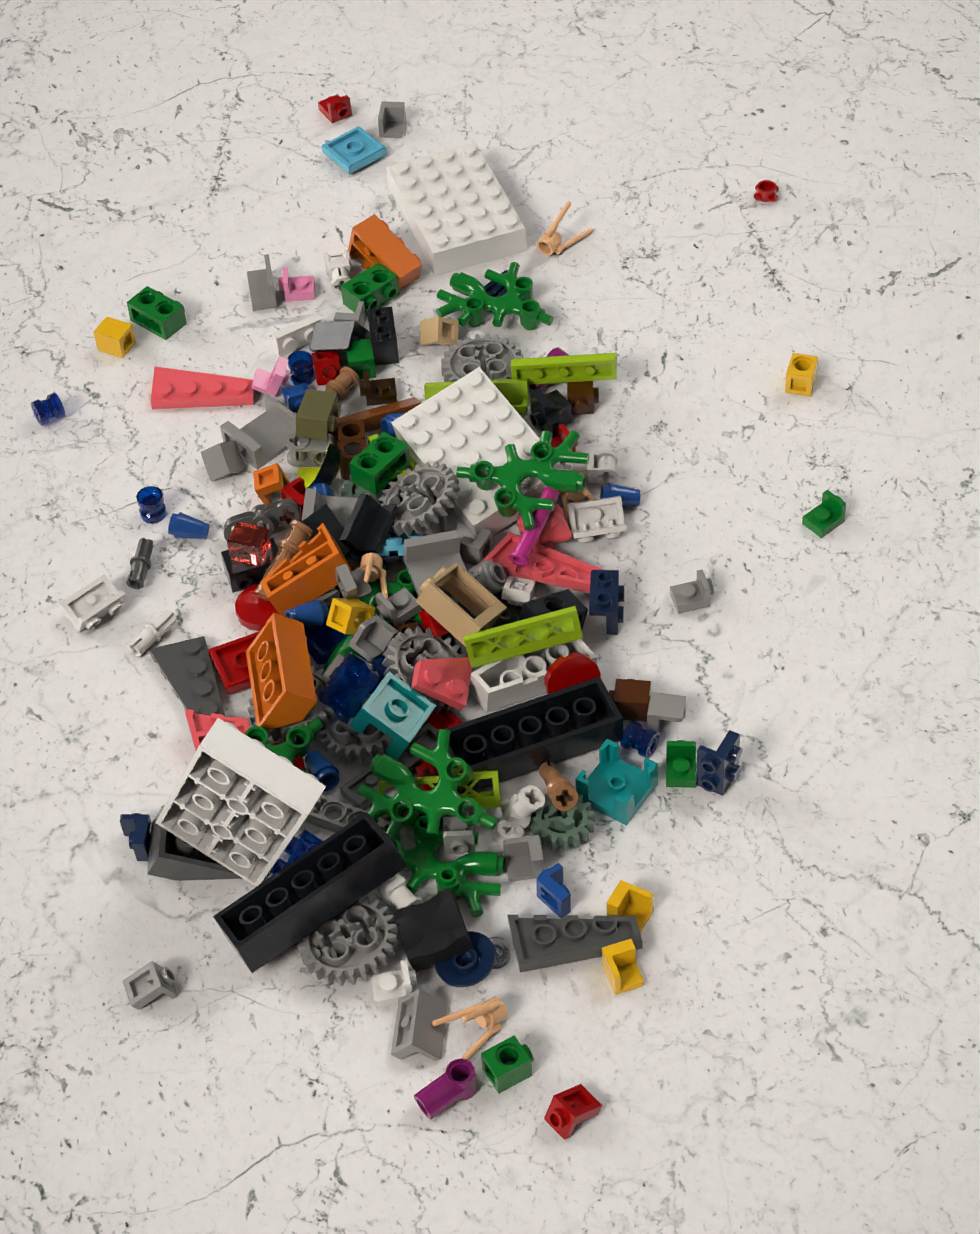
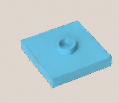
(354, 150)

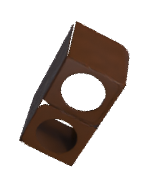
(348, 433)

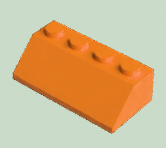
(281, 673)

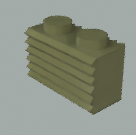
(317, 414)

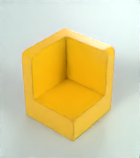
(114, 337)
(631, 901)
(621, 966)

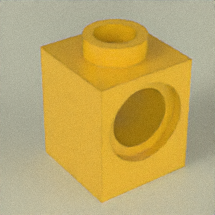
(801, 374)
(348, 614)

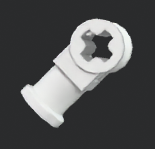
(338, 269)
(596, 467)
(518, 811)
(396, 893)

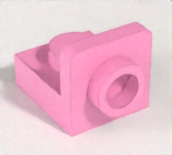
(296, 287)

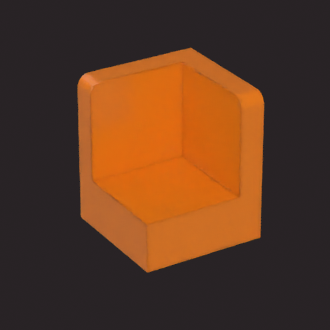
(269, 480)

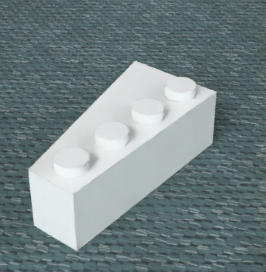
(520, 676)

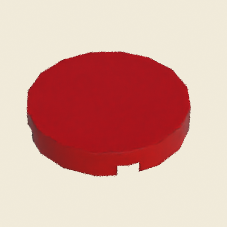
(252, 610)
(570, 671)

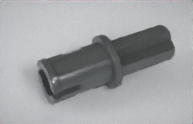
(140, 564)

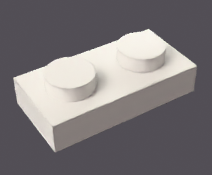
(294, 335)
(518, 590)

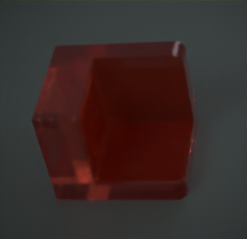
(248, 543)

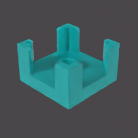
(395, 711)
(617, 786)

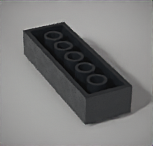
(537, 732)
(310, 891)

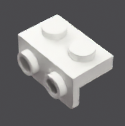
(596, 518)
(92, 603)

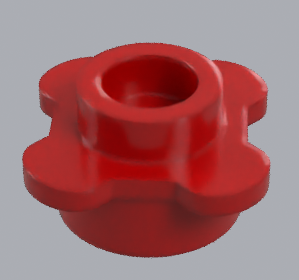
(766, 191)

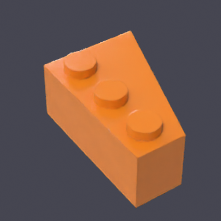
(375, 242)
(305, 574)

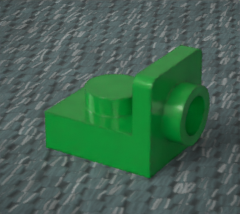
(826, 515)
(681, 764)

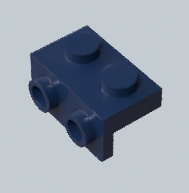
(605, 598)
(719, 767)

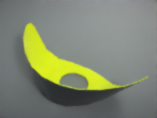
(327, 471)

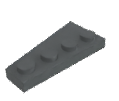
(190, 674)
(553, 942)

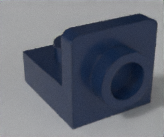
(138, 829)

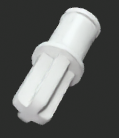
(152, 632)

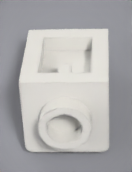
(393, 985)

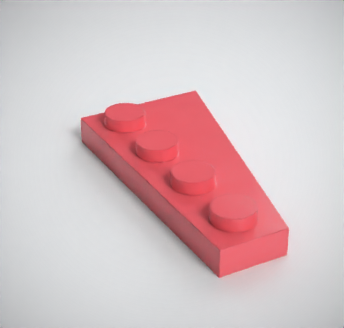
(194, 389)
(545, 565)

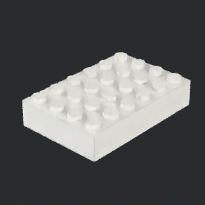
(456, 209)
(468, 426)
(239, 802)

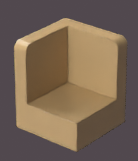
(439, 331)

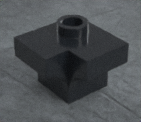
(549, 411)

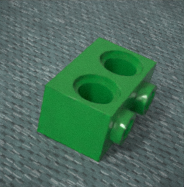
(373, 286)
(156, 312)
(379, 463)

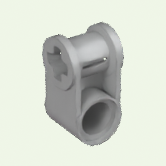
(310, 450)

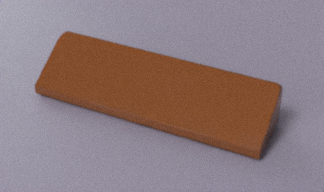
(373, 416)

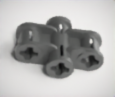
(270, 515)

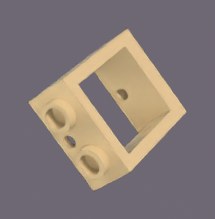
(468, 592)

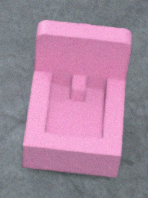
(270, 382)

